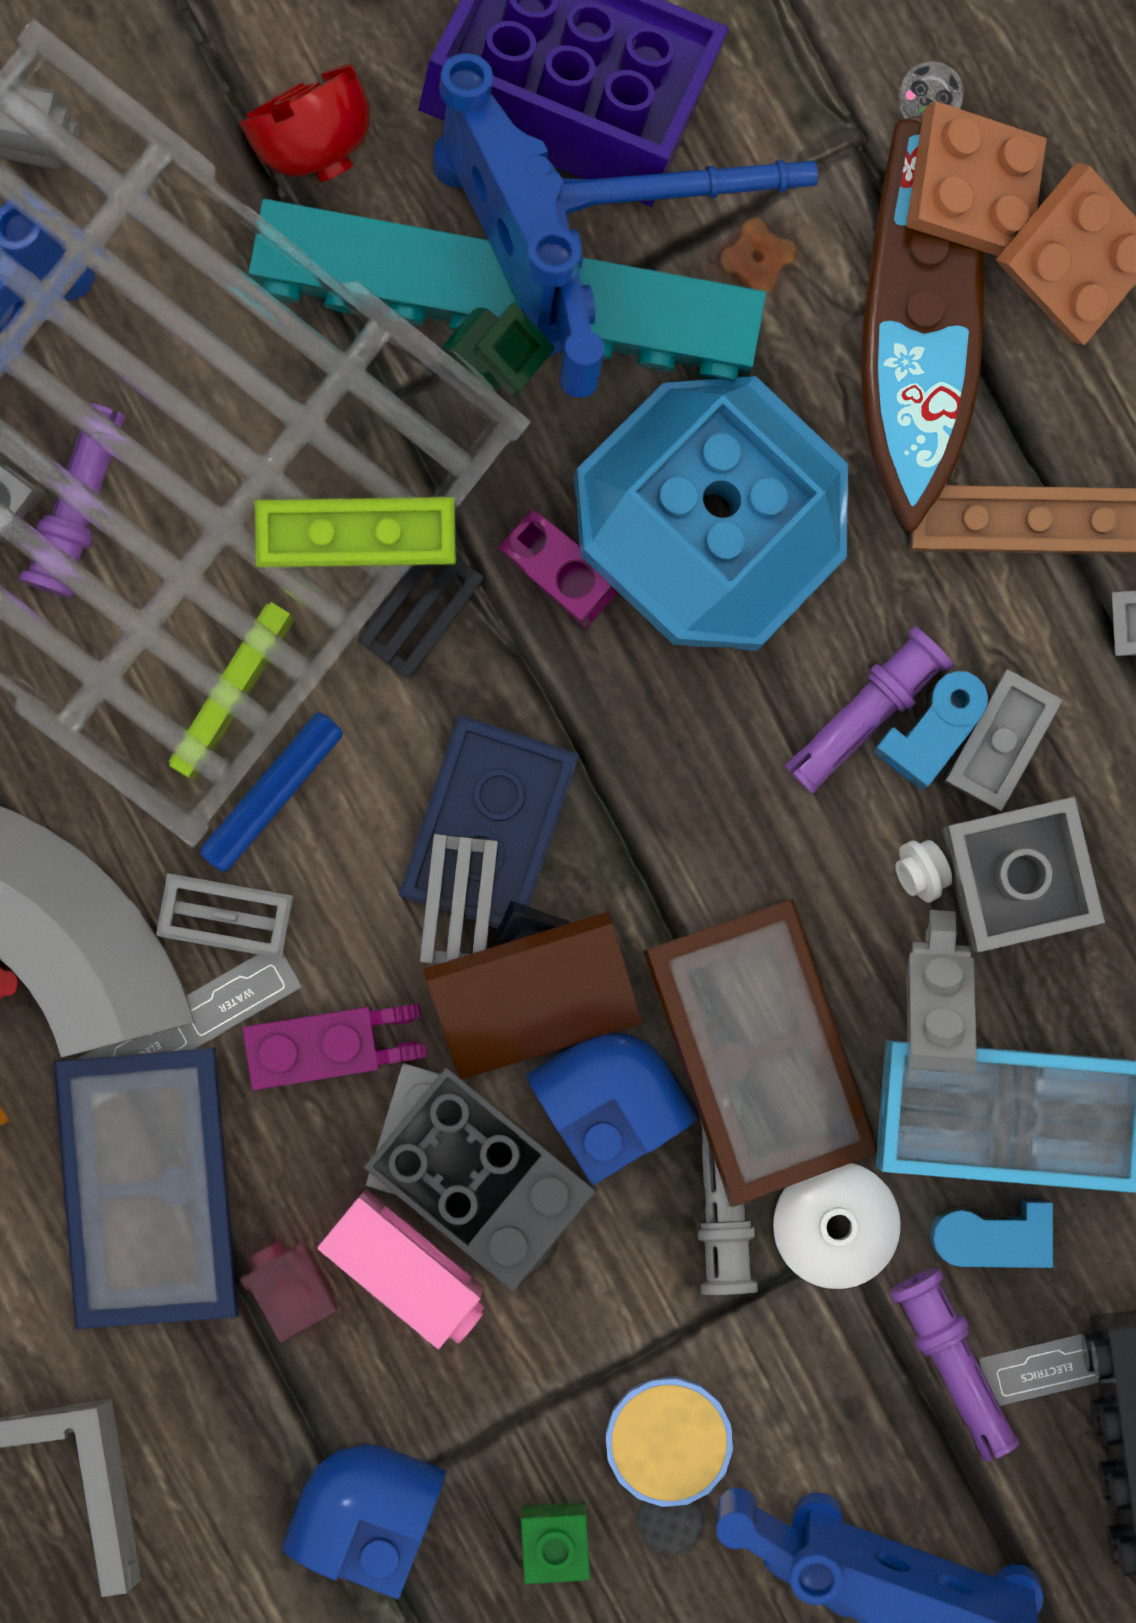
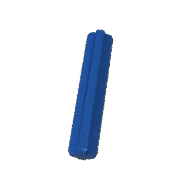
(271, 792)

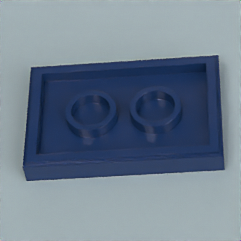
(499, 791)

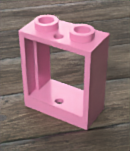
(405, 1271)

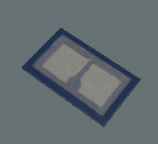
(145, 1188)

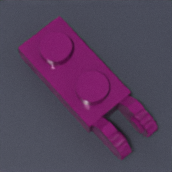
(325, 1046)

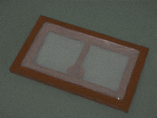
(761, 1052)

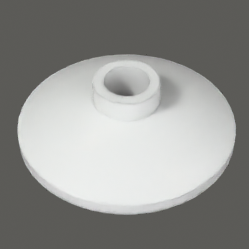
(802, 1227)

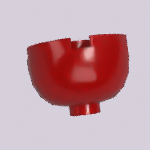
(312, 126)

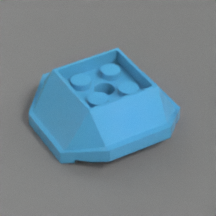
(700, 573)

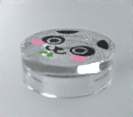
(928, 84)

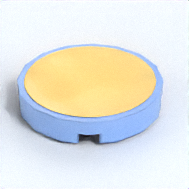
(669, 1441)

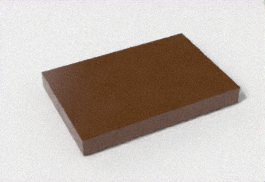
(533, 995)

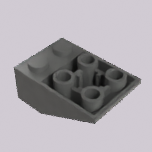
(480, 1178)

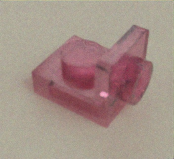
(288, 1289)

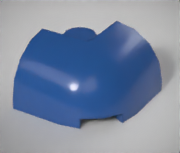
(611, 1101)
(364, 1516)

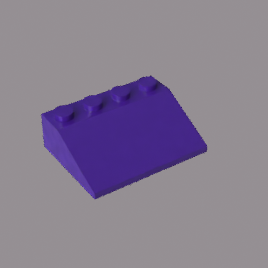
(588, 77)

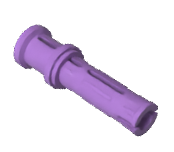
(65, 525)
(888, 690)
(943, 1338)

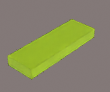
(355, 532)
(242, 672)

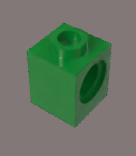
(555, 1543)

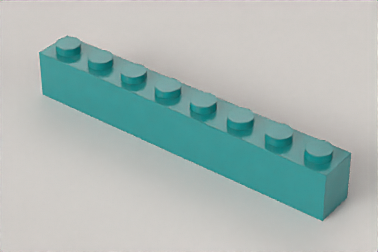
(450, 274)

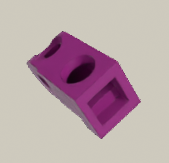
(557, 568)

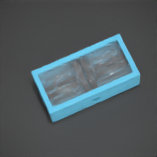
(1012, 1120)

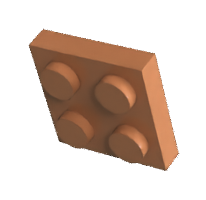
(974, 178)
(1076, 254)

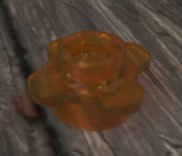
(754, 238)

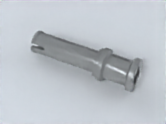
(724, 1236)

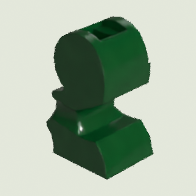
(499, 349)

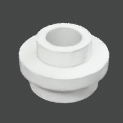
(923, 870)

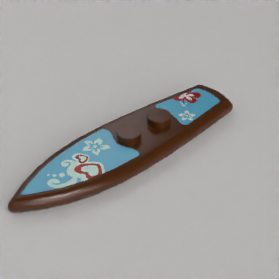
(918, 344)

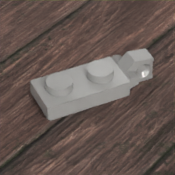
(941, 1000)

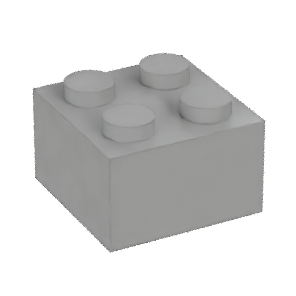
(1022, 875)

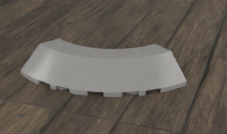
(81, 943)

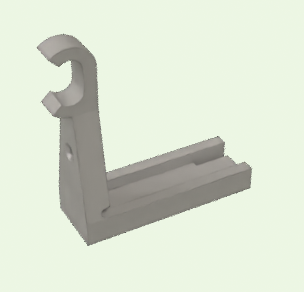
(101, 1477)

